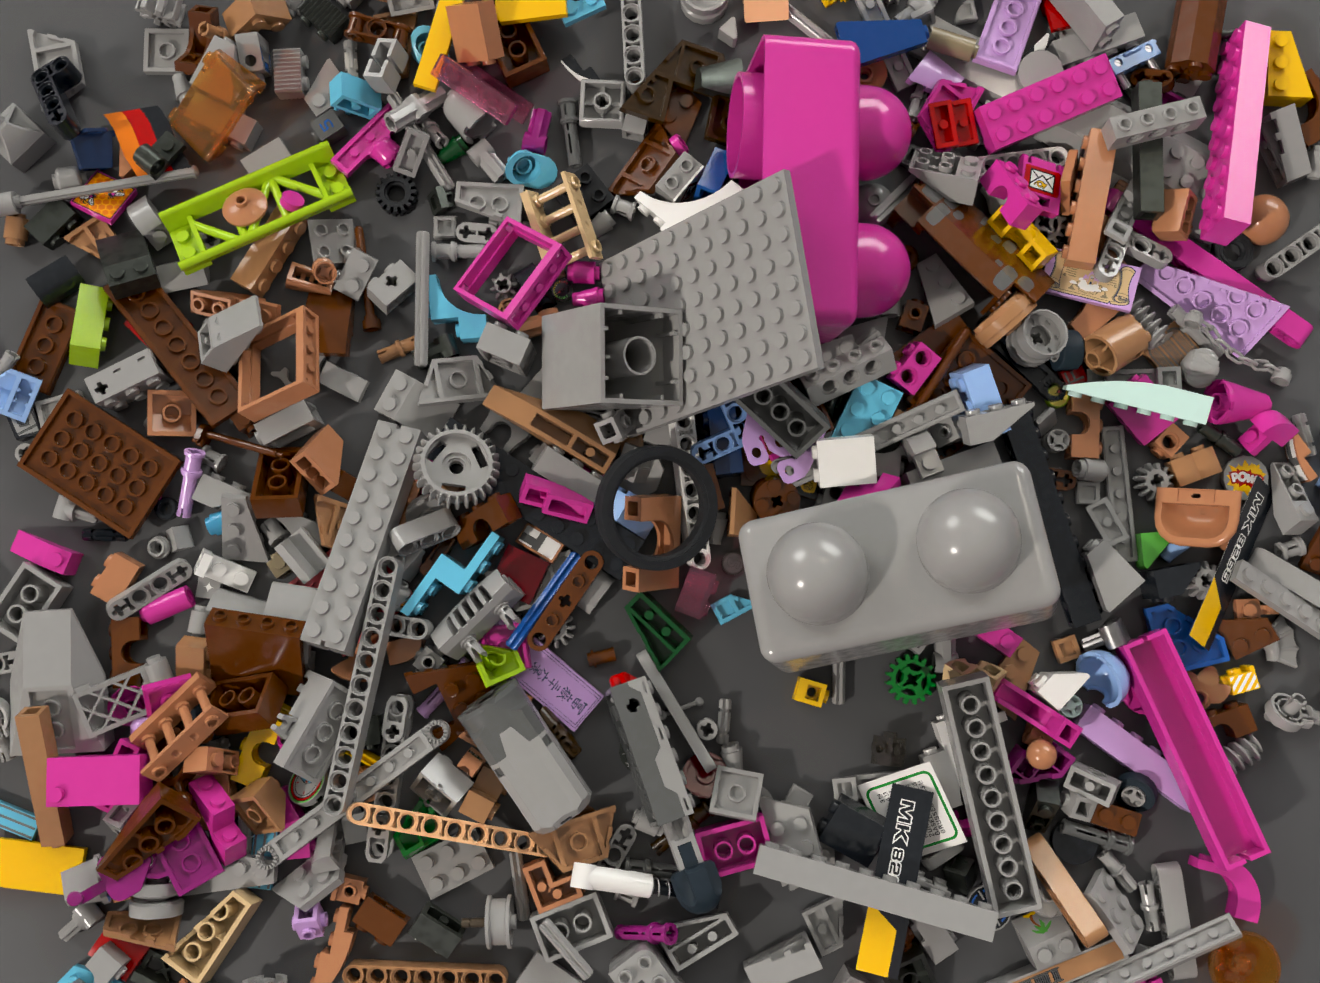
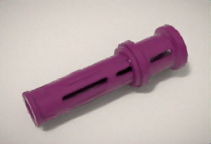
(625, 932)

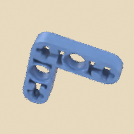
(731, 434)

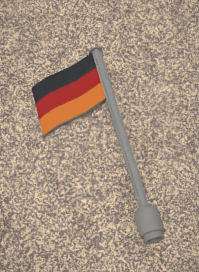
(132, 130)

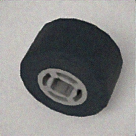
(1072, 354)

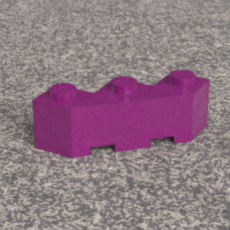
(1025, 773)

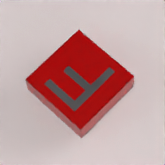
(1072, 377)

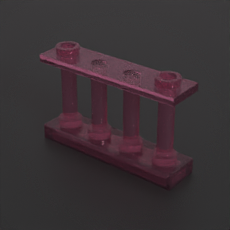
(482, 90)

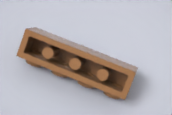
(267, 257)

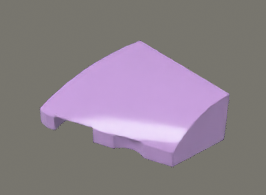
(932, 70)

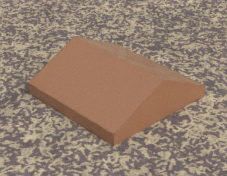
(170, 414)

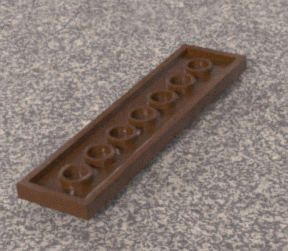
(177, 349)

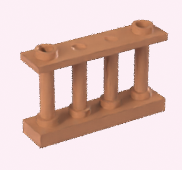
(167, 716)

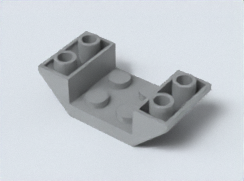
(294, 603)

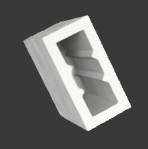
(844, 461)

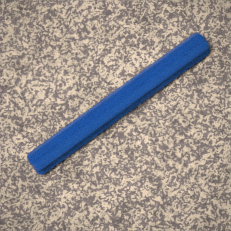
(542, 602)

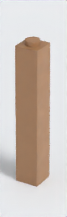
(38, 744)

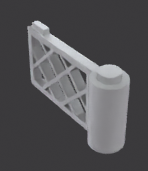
(154, 670)

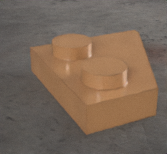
(87, 233)
(329, 518)

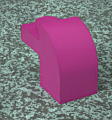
(1267, 427)

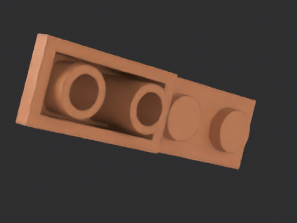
(211, 302)
(332, 959)

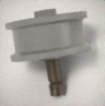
(498, 922)

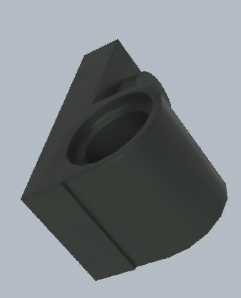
(159, 156)

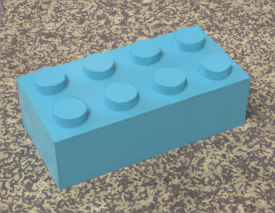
(866, 408)

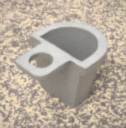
(82, 877)

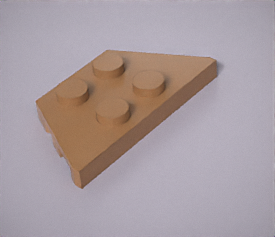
(579, 839)

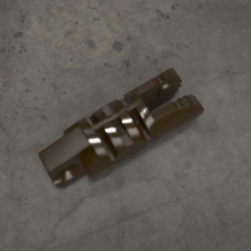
(562, 735)

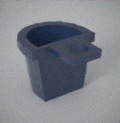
(93, 149)

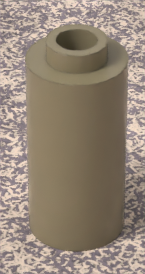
(952, 44)

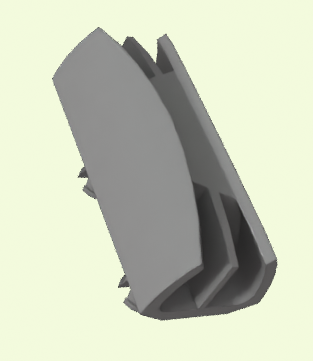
(477, 616)

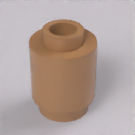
(14, 230)

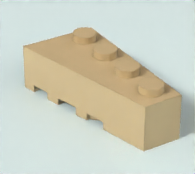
(207, 945)

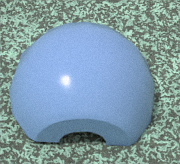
(1107, 675)

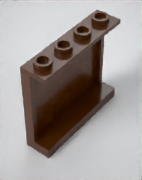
(254, 645)

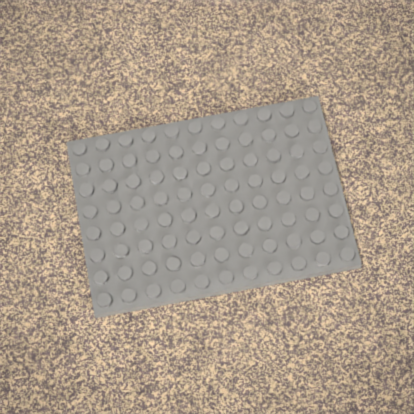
(740, 293)

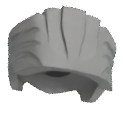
(1199, 367)

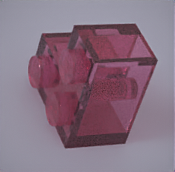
(695, 593)

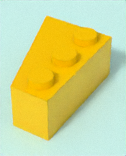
(1285, 73)

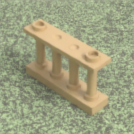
(541, 223)

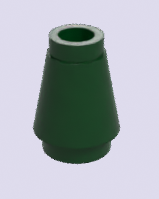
(455, 149)

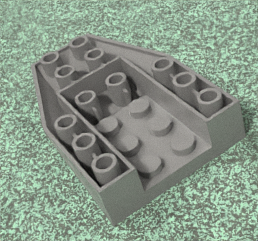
(47, 666)

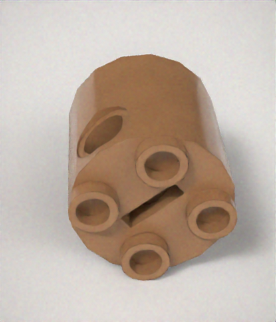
(1115, 345)

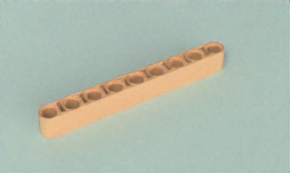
(441, 828)

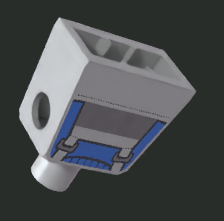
(254, 54)

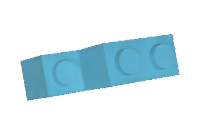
(442, 312)

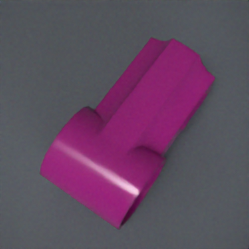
(536, 137)

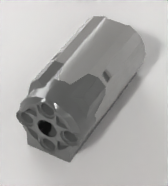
(526, 757)

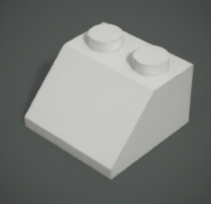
(1056, 687)

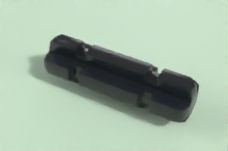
(90, 534)

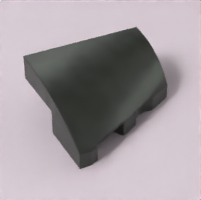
(717, 78)

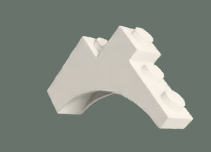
(668, 214)
(943, 760)

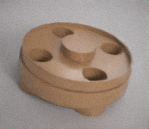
(1004, 319)

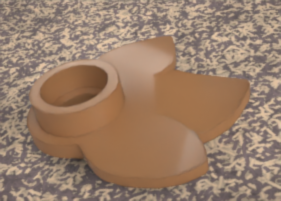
(1208, 685)

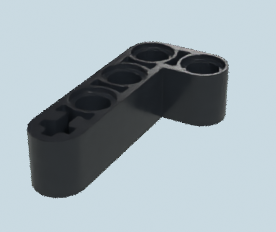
(50, 86)

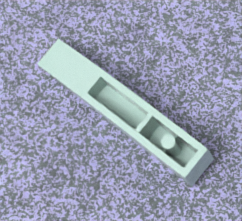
(1147, 398)

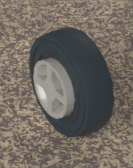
(1136, 792)

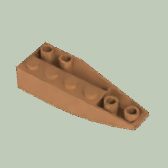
(563, 428)

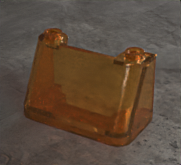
(215, 104)

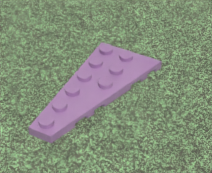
(1236, 314)

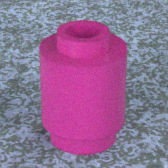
(583, 272)

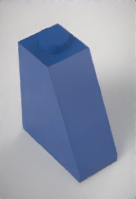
(714, 175)

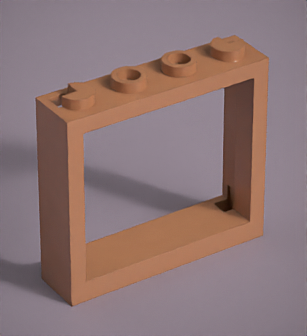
(307, 383)

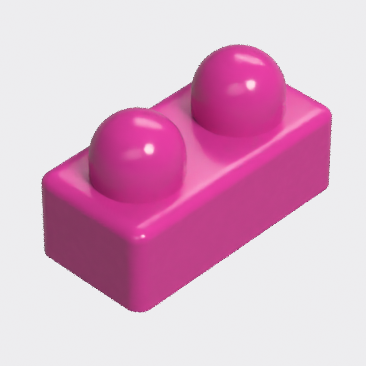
(811, 116)

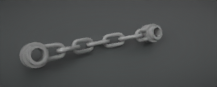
(1280, 376)

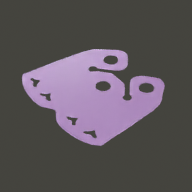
(750, 440)

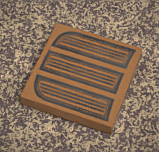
(1172, 351)

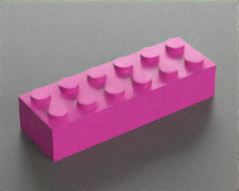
(1047, 104)

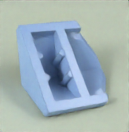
(18, 394)

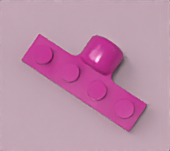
(370, 142)

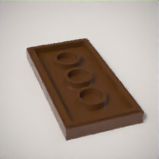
(46, 344)

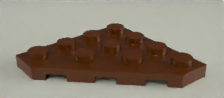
(1008, 381)

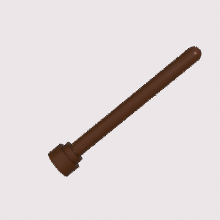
(371, 322)
(942, 369)

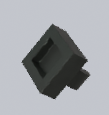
(439, 202)

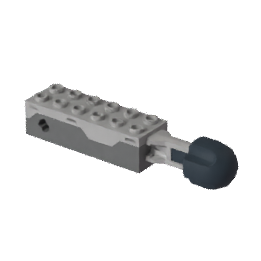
(662, 788)

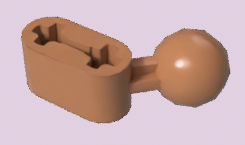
(1040, 751)

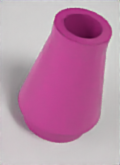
(588, 297)

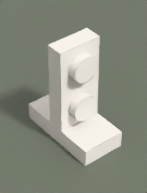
(224, 571)

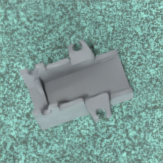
(312, 728)

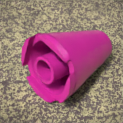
(1234, 402)

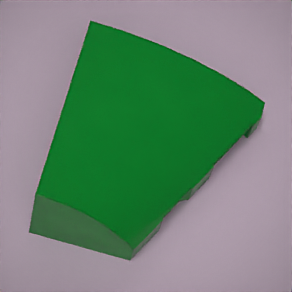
(412, 844)

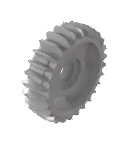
(457, 450)

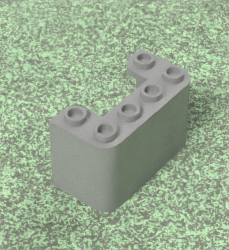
(642, 962)

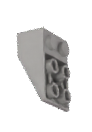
(948, 174)
(229, 334)

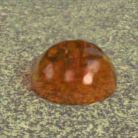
(1254, 961)

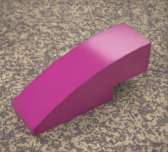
(555, 499)

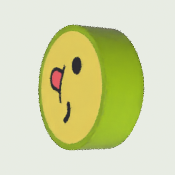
(1054, 391)

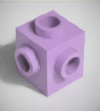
(310, 923)

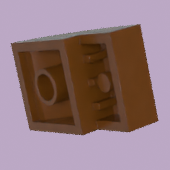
(335, 322)

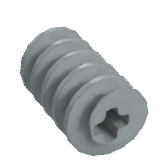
(1157, 333)
(1242, 751)

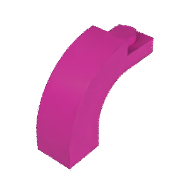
(1243, 891)

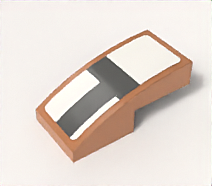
(1295, 453)
(540, 543)

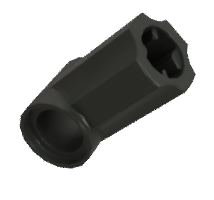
(441, 347)

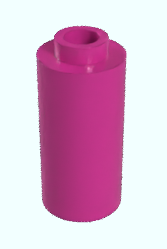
(168, 605)

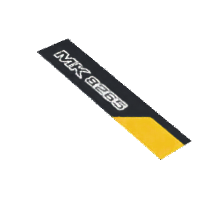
(1238, 548)
(900, 857)

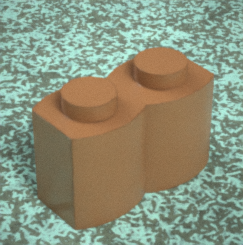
(1194, 466)

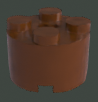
(771, 487)

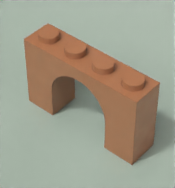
(665, 514)

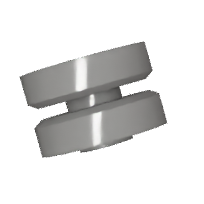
(704, 11)
(156, 901)

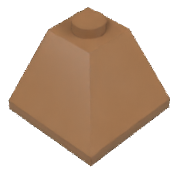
(738, 512)
(261, 805)

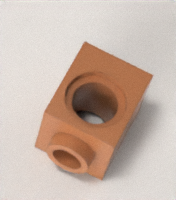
(1176, 439)

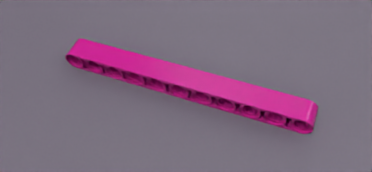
(1192, 258)

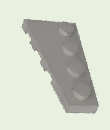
(239, 874)

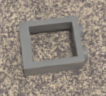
(288, 425)

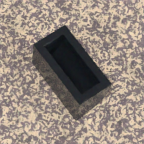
(55, 281)

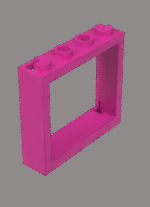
(535, 285)

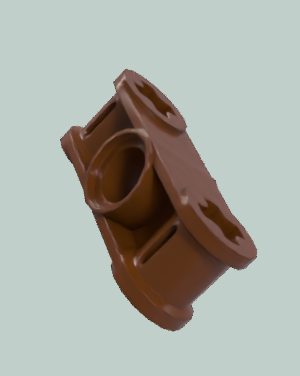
(362, 29)

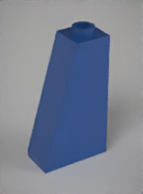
(883, 38)

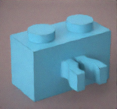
(354, 96)

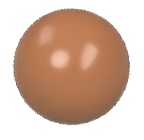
(1268, 220)

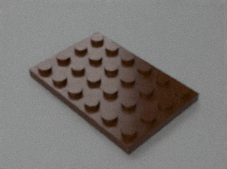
(100, 463)

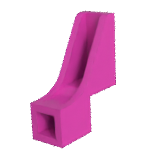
(1037, 713)
(219, 816)

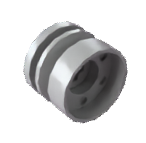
(1037, 338)

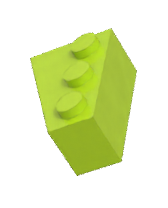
(89, 326)

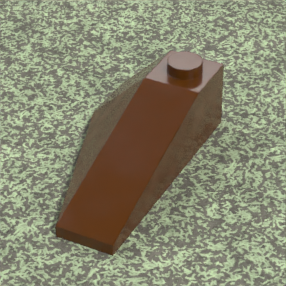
(154, 824)

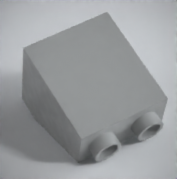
(612, 358)

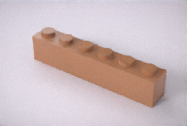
(1090, 202)

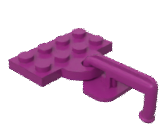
(185, 861)

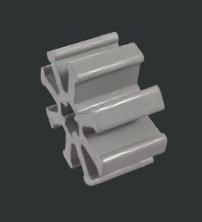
(162, 11)

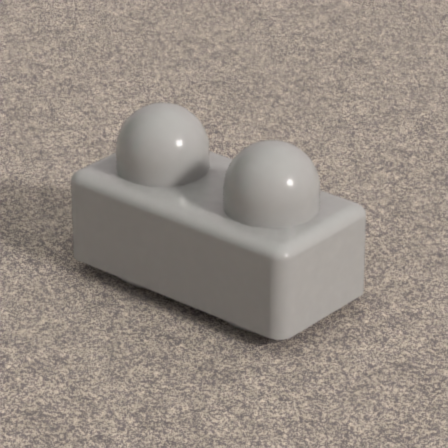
(899, 568)

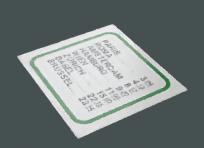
(942, 828)

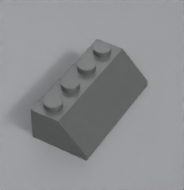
(787, 416)

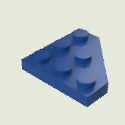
(1179, 627)

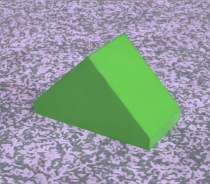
(1148, 548)

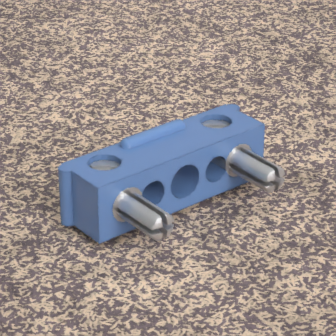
(1134, 59)

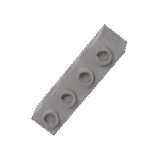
(1153, 123)
(849, 371)

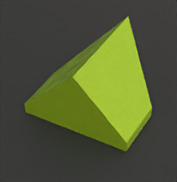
(499, 665)

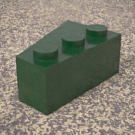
(658, 628)

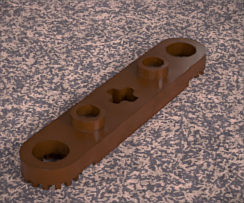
(555, 614)

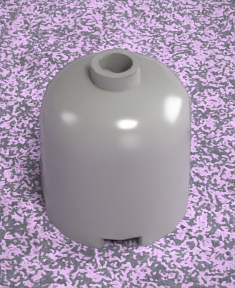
(467, 117)

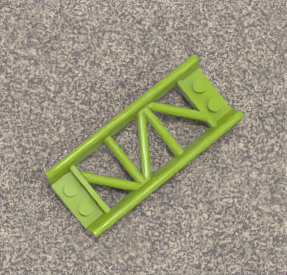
(186, 231)

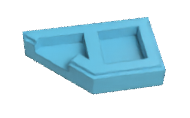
(730, 607)

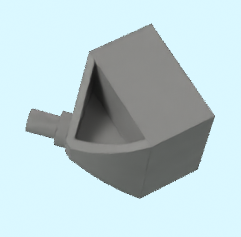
(22, 138)

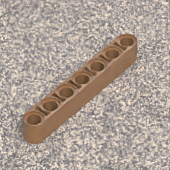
(414, 969)

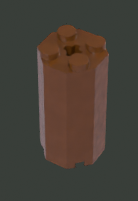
(1195, 39)

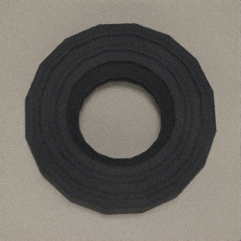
(1245, 257)

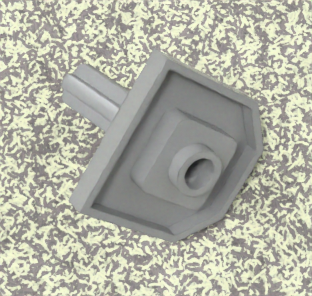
(643, 478)

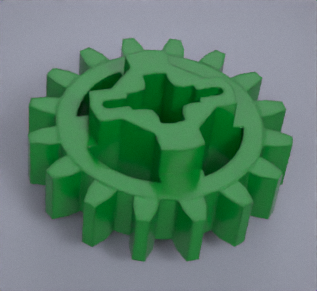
(904, 669)

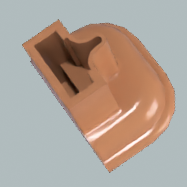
(1197, 516)

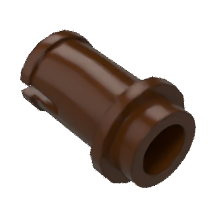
(601, 657)

